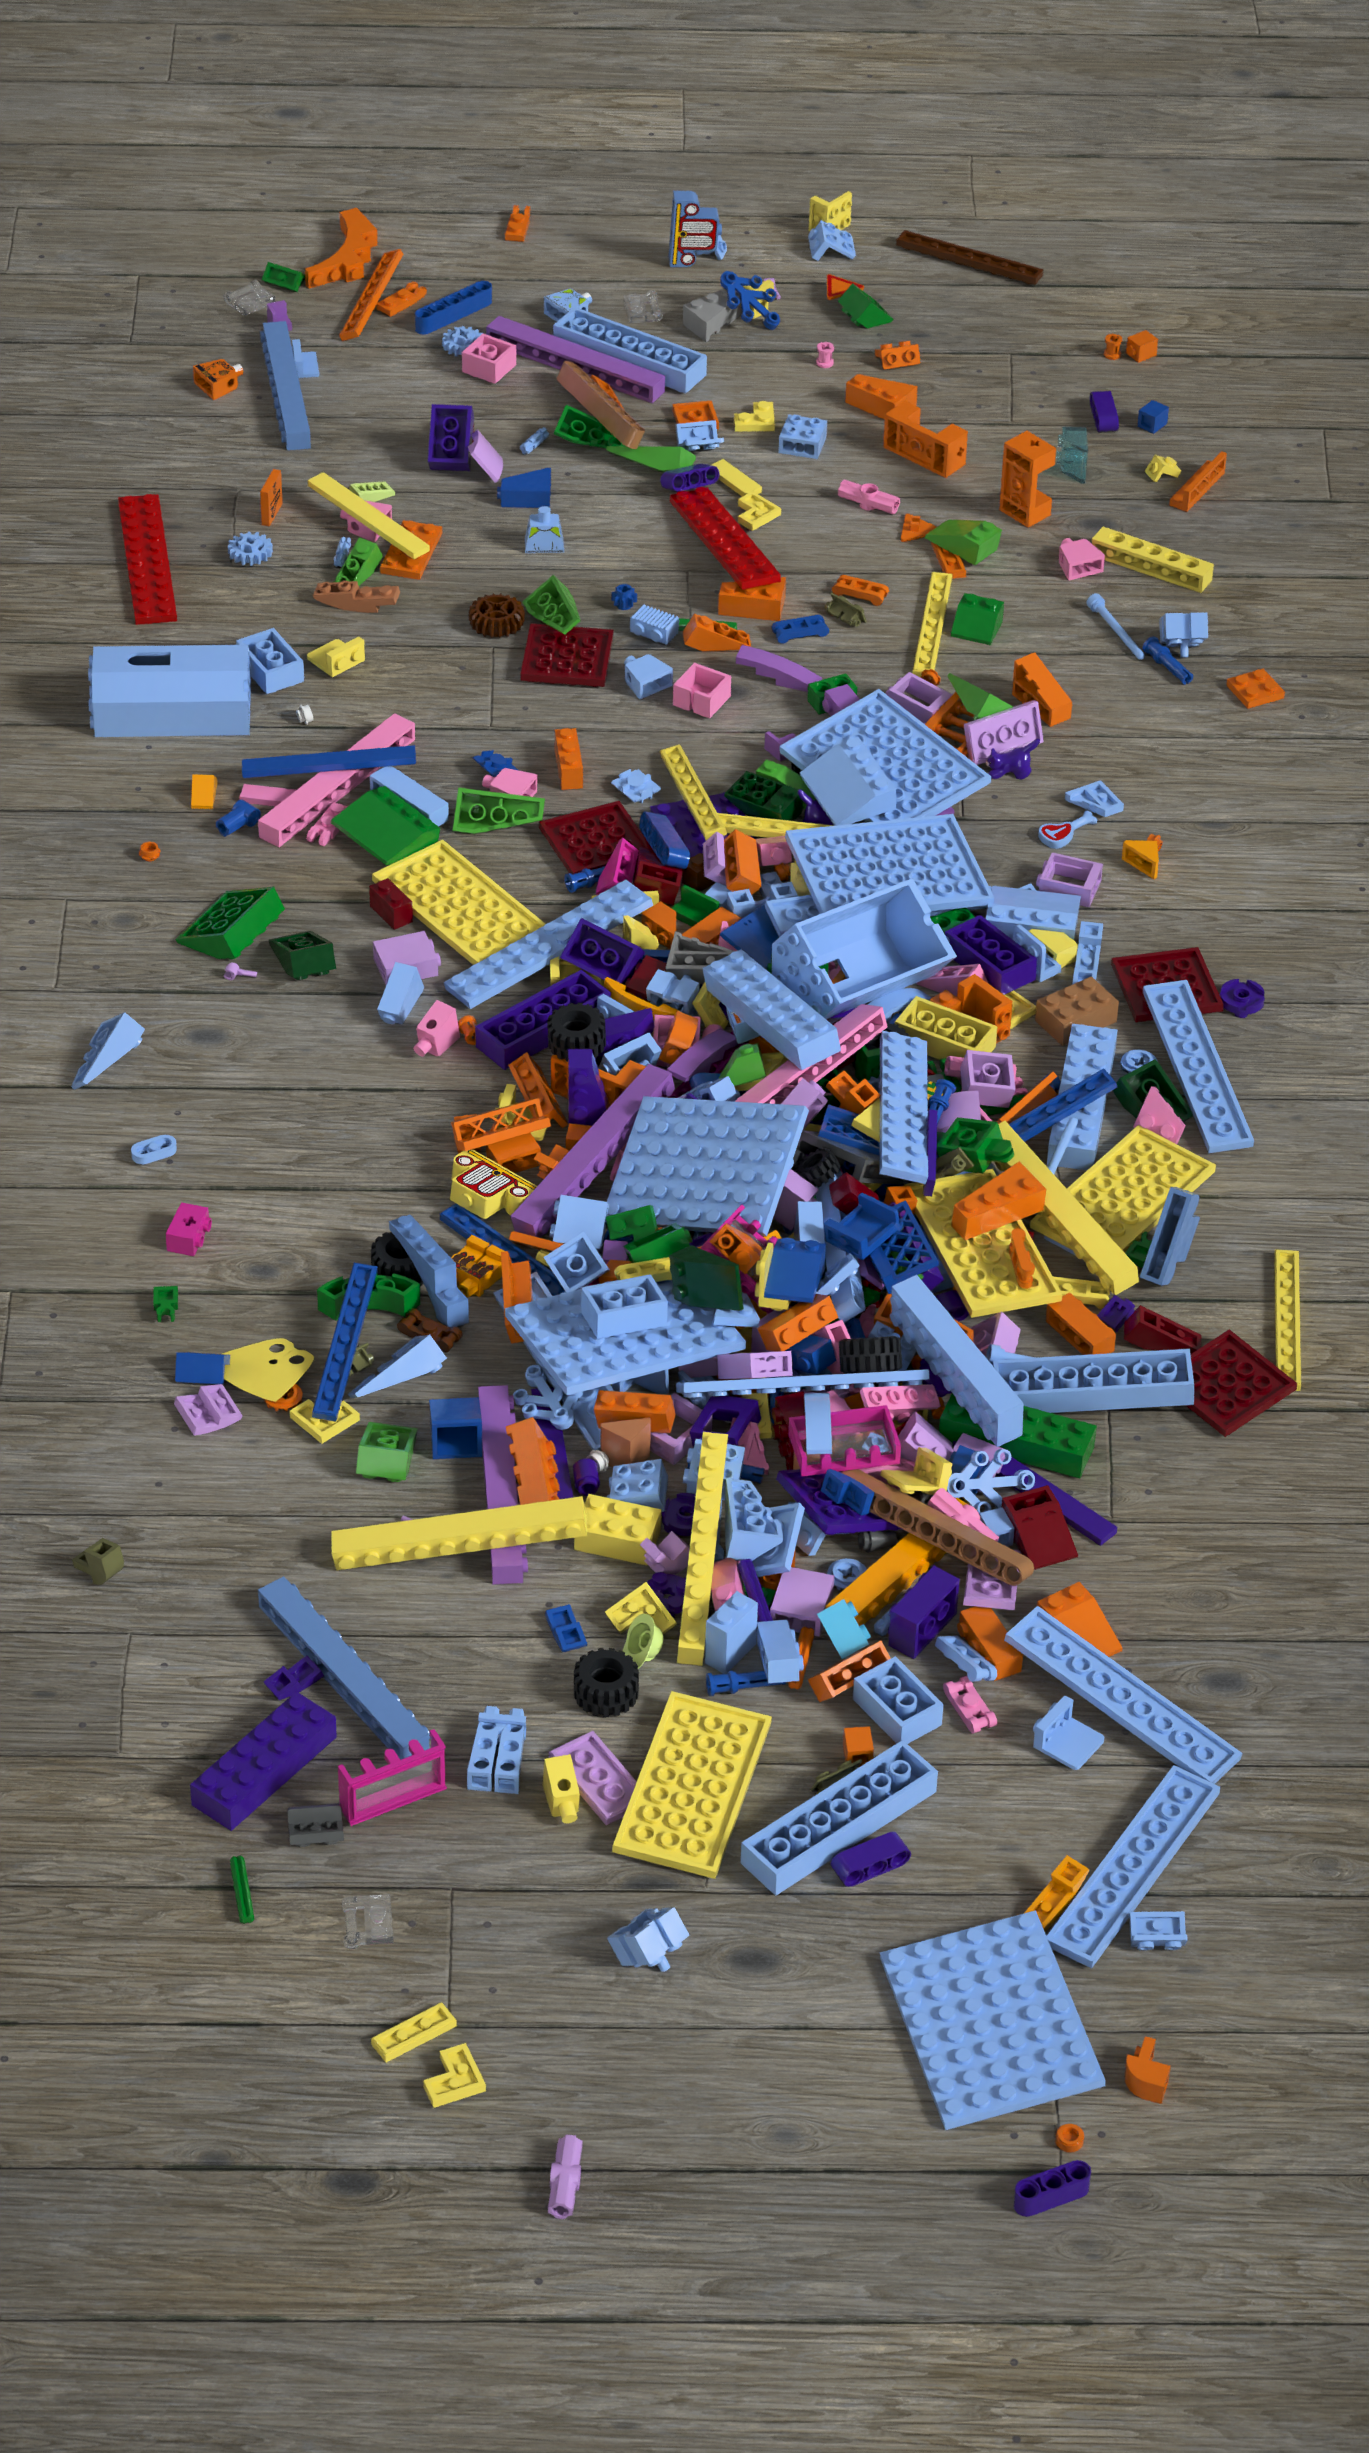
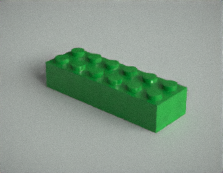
(1045, 1442)

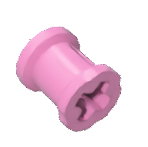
(825, 355)

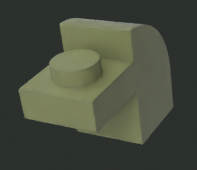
(100, 1561)

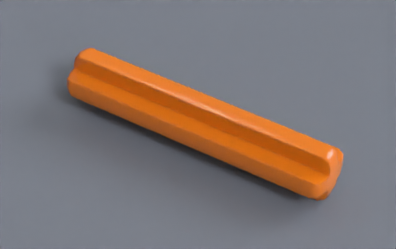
(805, 1643)

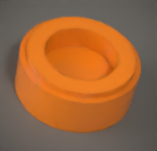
(1069, 2138)

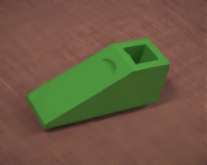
(360, 562)

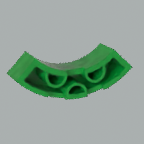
(389, 1293)

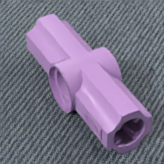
(565, 2177)

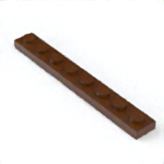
(969, 257)

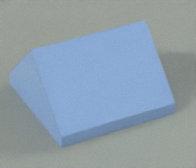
(576, 1263)

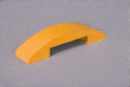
(632, 1002)
(1059, 1892)

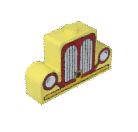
(486, 1186)

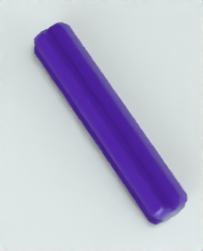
(754, 1589)

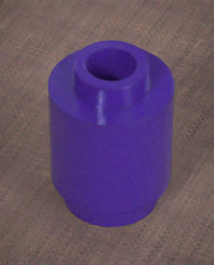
(586, 1476)

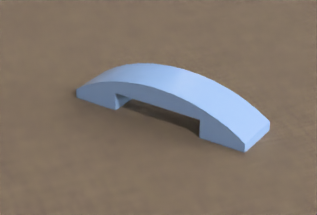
(1088, 951)
(898, 1000)
(818, 1423)

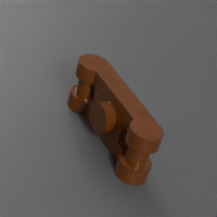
(441, 1334)

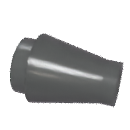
(877, 1540)

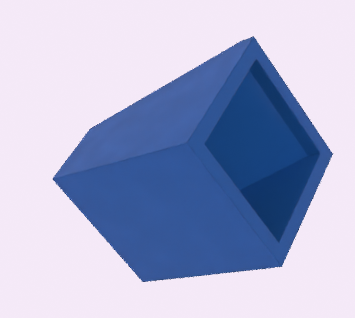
(456, 1428)

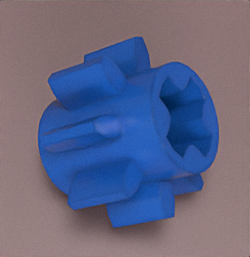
(624, 596)

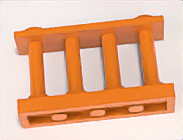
(948, 715)

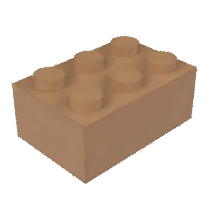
(1077, 1004)

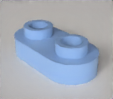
(153, 1149)

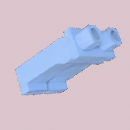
(495, 1731)

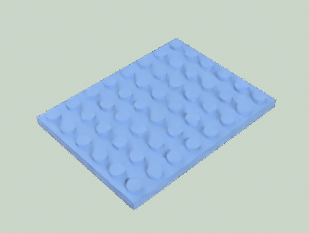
(915, 759)
(868, 857)
(706, 1160)
(581, 1362)
(991, 2020)

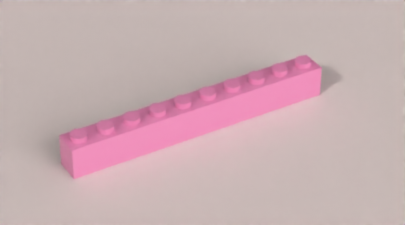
(330, 786)
(853, 1033)

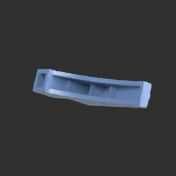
(435, 1270)

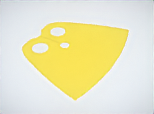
(253, 1373)

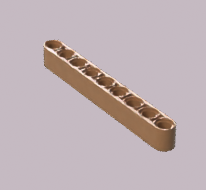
(600, 405)
(942, 1530)

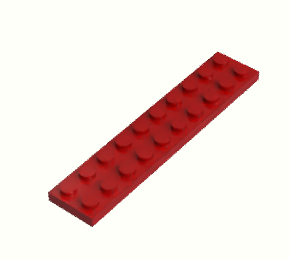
(725, 538)
(147, 559)

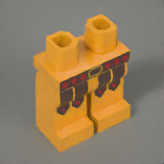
(477, 1266)

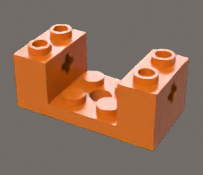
(937, 452)
(1022, 462)
(613, 1085)

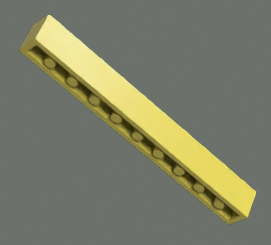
(1073, 1221)
(459, 1533)
(702, 1549)

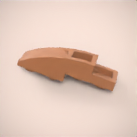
(350, 597)

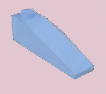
(108, 1044)
(410, 1361)
(748, 1523)

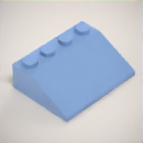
(849, 783)
(1033, 910)

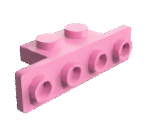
(901, 1399)

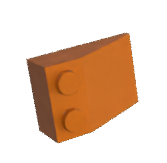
(1082, 1614)

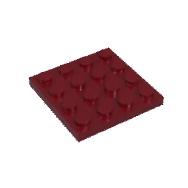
(571, 658)
(591, 835)
(1164, 967)
(1234, 1383)

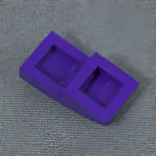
(296, 1679)

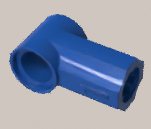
(241, 815)

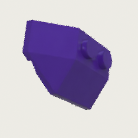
(626, 1028)

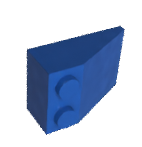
(795, 1270)

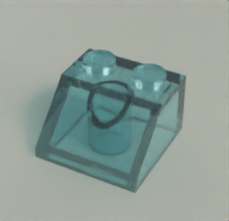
(1073, 452)

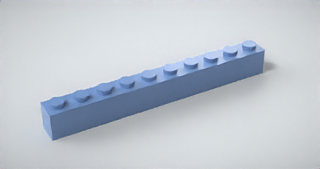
(285, 386)
(342, 1667)

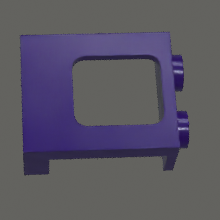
(726, 1409)

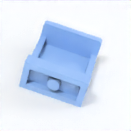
(635, 1050)

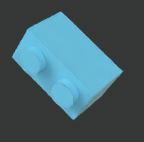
(843, 1628)

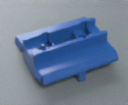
(493, 762)

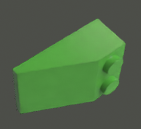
(967, 538)
(386, 1451)

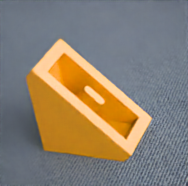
(203, 791)
(1142, 856)

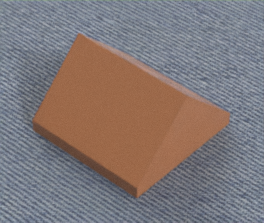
(626, 1441)

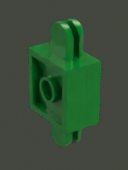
(978, 1140)

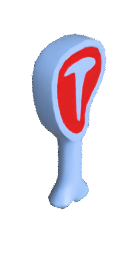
(1061, 834)

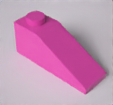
(619, 867)

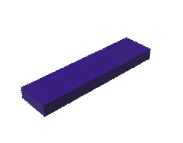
(931, 1133)

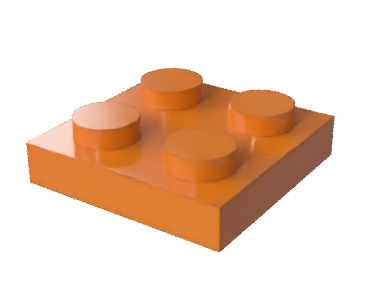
(1255, 688)

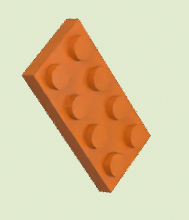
(400, 564)

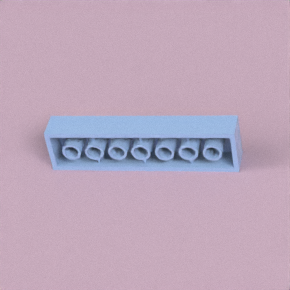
(679, 364)
(771, 1009)
(1087, 1053)
(956, 1361)
(1101, 1380)
(838, 1817)

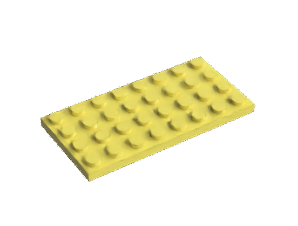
(460, 901)
(1131, 1185)
(982, 1264)
(692, 1785)

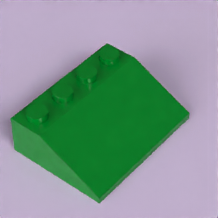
(386, 826)
(233, 922)

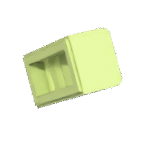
(372, 491)

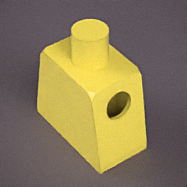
(561, 1787)

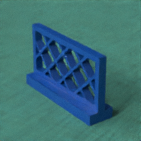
(838, 1128)
(883, 1264)

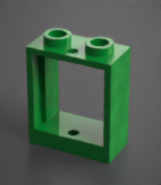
(658, 1244)

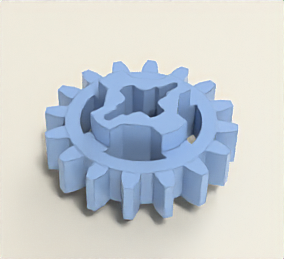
(459, 339)
(250, 548)

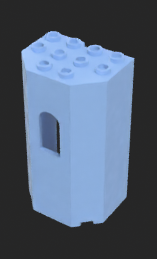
(170, 690)
(876, 940)

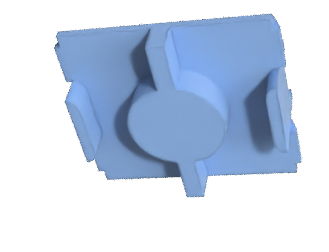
(636, 785)

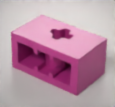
(188, 1229)

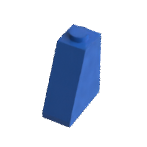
(526, 489)

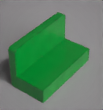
(283, 277)
(694, 906)
(867, 1063)

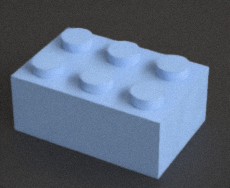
(273, 661)
(624, 1306)
(898, 1701)

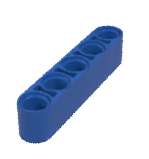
(453, 307)
(664, 840)

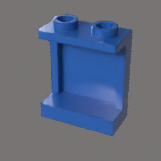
(863, 1228)

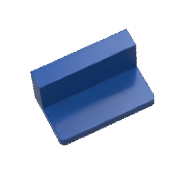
(200, 1367)

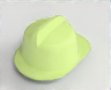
(643, 1639)

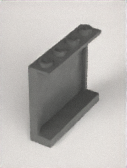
(866, 1163)

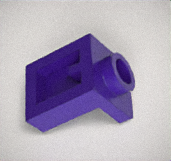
(1116, 1312)

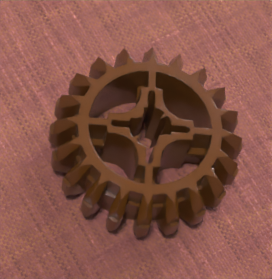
(496, 615)

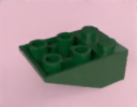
(765, 798)

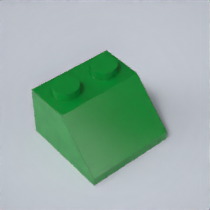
(863, 308)
(977, 619)

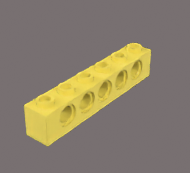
(1154, 559)

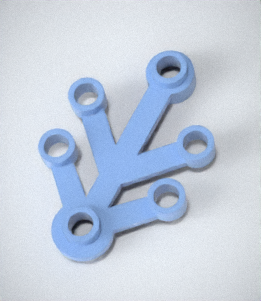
(560, 1416)
(985, 1481)

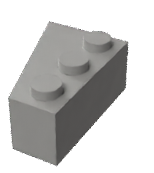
(709, 314)
(690, 956)

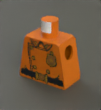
(217, 377)

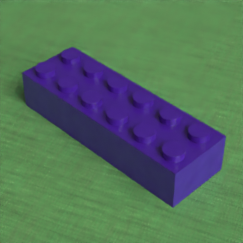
(525, 1024)
(263, 1761)

